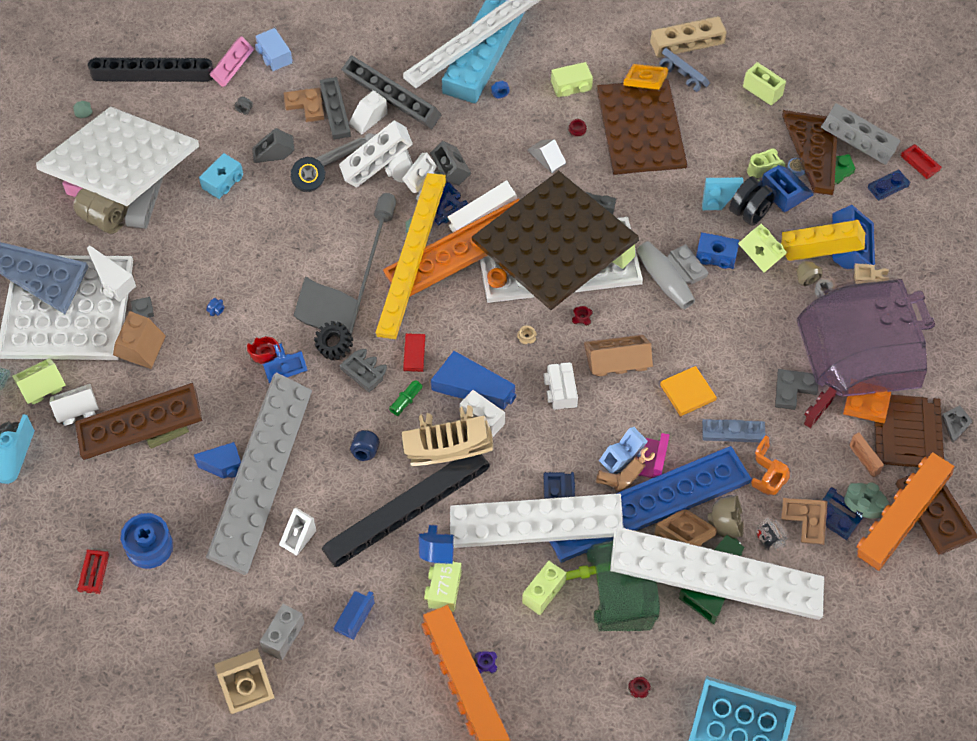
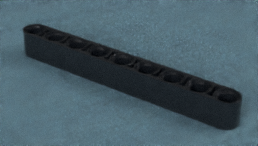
(403, 508)

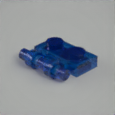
(449, 197)

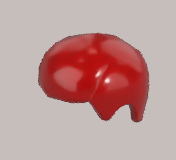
(262, 349)

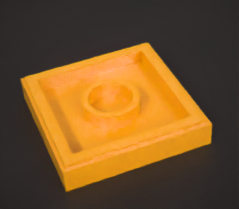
(646, 76)
(688, 391)

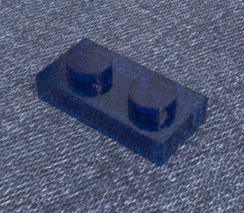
(888, 185)

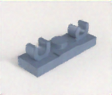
(684, 69)
(733, 430)

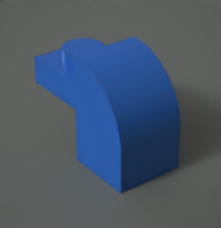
(436, 547)

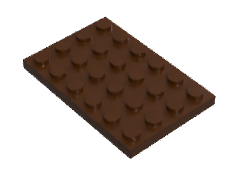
(641, 128)

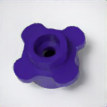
(486, 656)

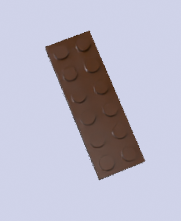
(138, 421)

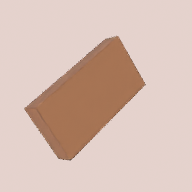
(866, 455)

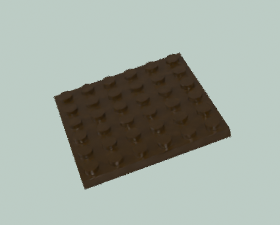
(555, 239)

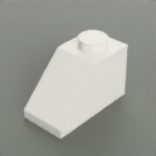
(368, 112)

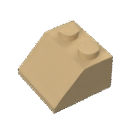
(244, 681)

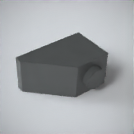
(273, 147)

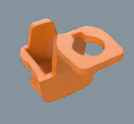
(776, 468)

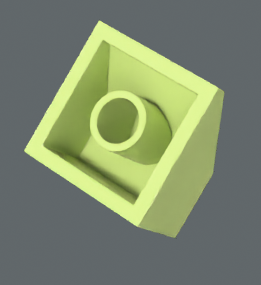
(39, 381)

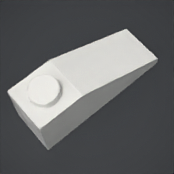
(114, 279)

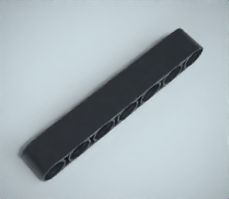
(150, 69)

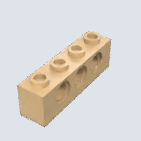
(688, 36)

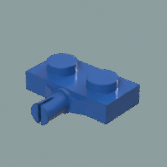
(284, 363)

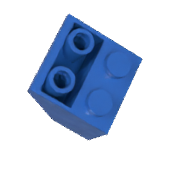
(788, 187)

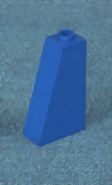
(461, 376)

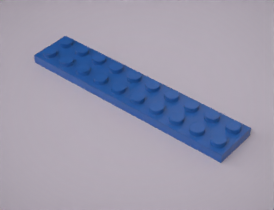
(669, 494)

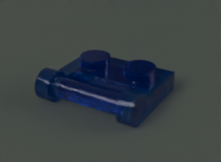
(836, 519)

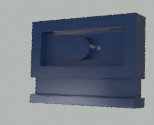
(558, 485)

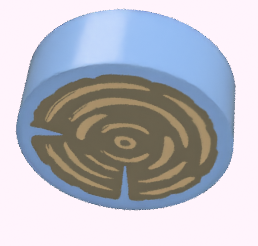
(796, 166)

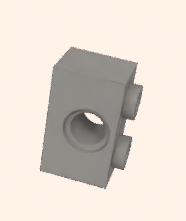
(282, 632)

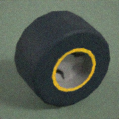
(313, 172)

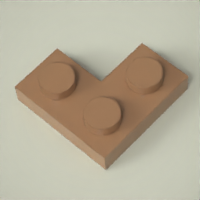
(309, 100)
(811, 514)

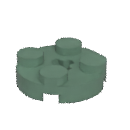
(866, 499)

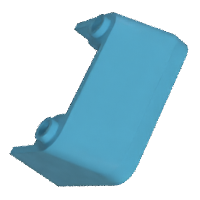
(14, 449)

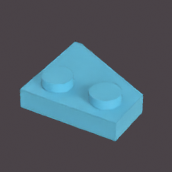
(719, 192)

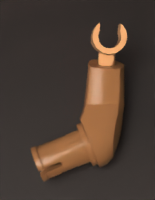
(623, 479)

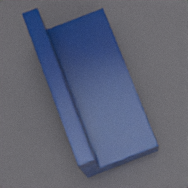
(354, 614)

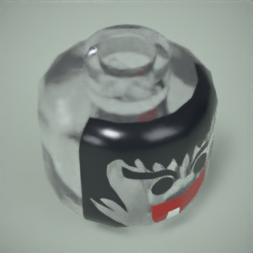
(772, 534)

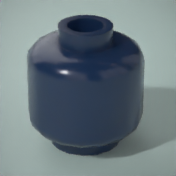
(364, 445)

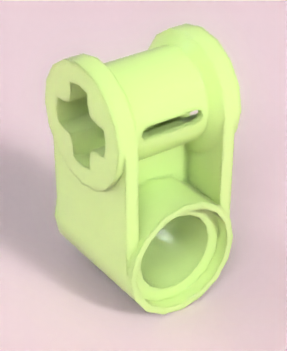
(764, 162)

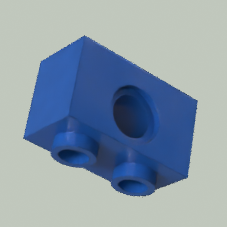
(711, 244)

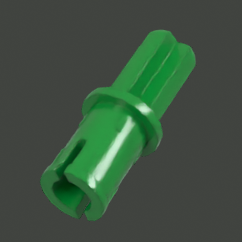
(405, 398)

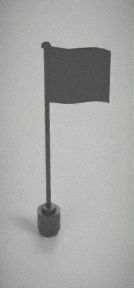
(324, 304)

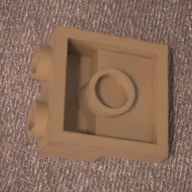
(685, 528)

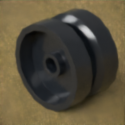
(752, 200)

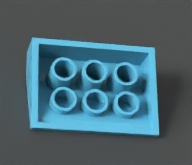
(740, 714)

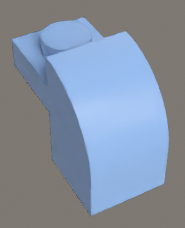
(621, 454)

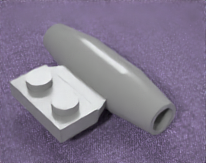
(673, 271)

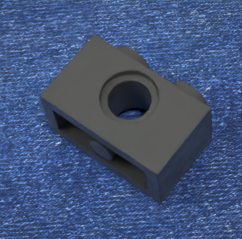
(450, 162)

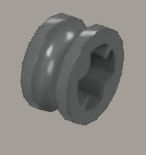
(243, 105)

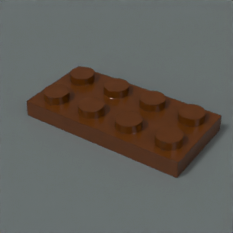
(944, 521)

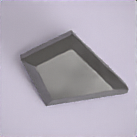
(956, 422)

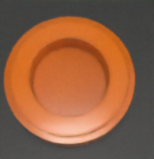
(497, 277)

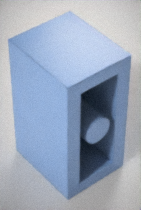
(273, 48)

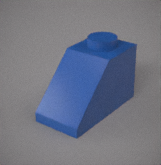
(220, 461)

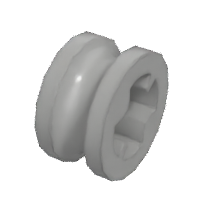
(822, 283)

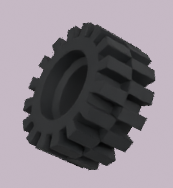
(329, 331)

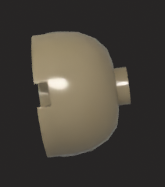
(727, 517)

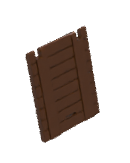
(909, 431)

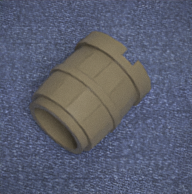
(100, 211)

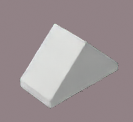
(298, 531)

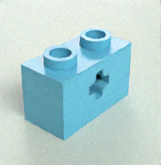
(221, 176)

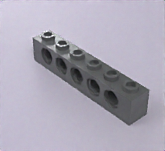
(392, 92)

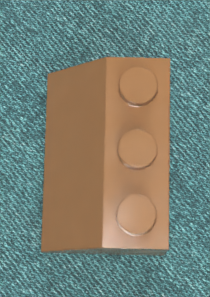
(618, 355)

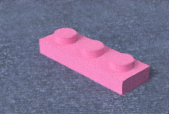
(231, 61)

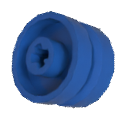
(147, 540)

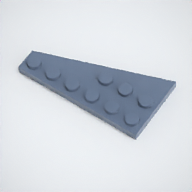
(43, 274)

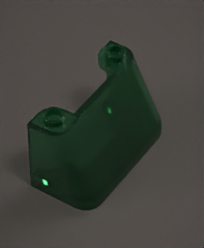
(625, 600)

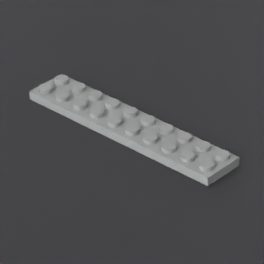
(259, 474)

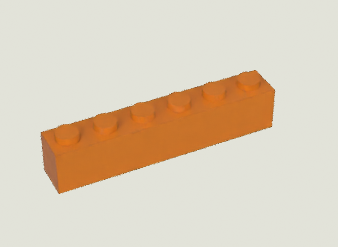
(905, 511)

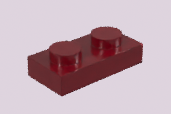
(823, 402)

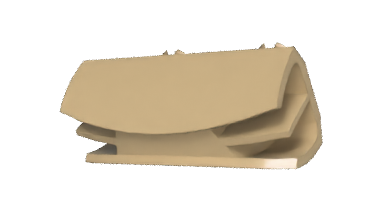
(448, 440)

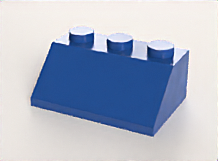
(867, 256)

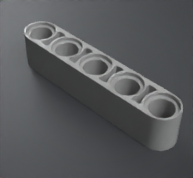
(141, 208)

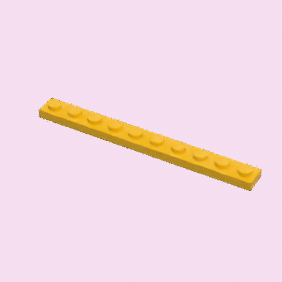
(410, 256)

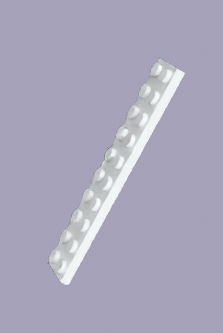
(717, 573)

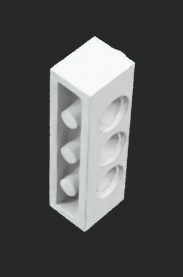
(375, 154)

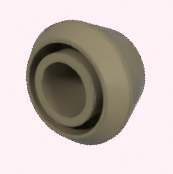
(808, 273)

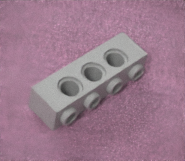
(860, 134)

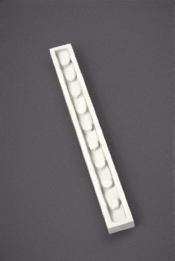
(466, 41)

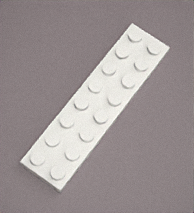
(536, 520)

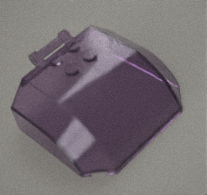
(866, 337)

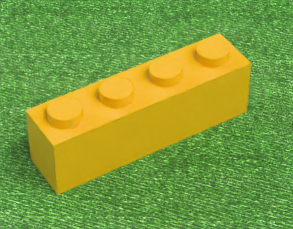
(823, 240)

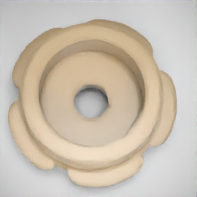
(527, 330)

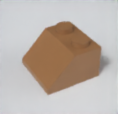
(139, 340)

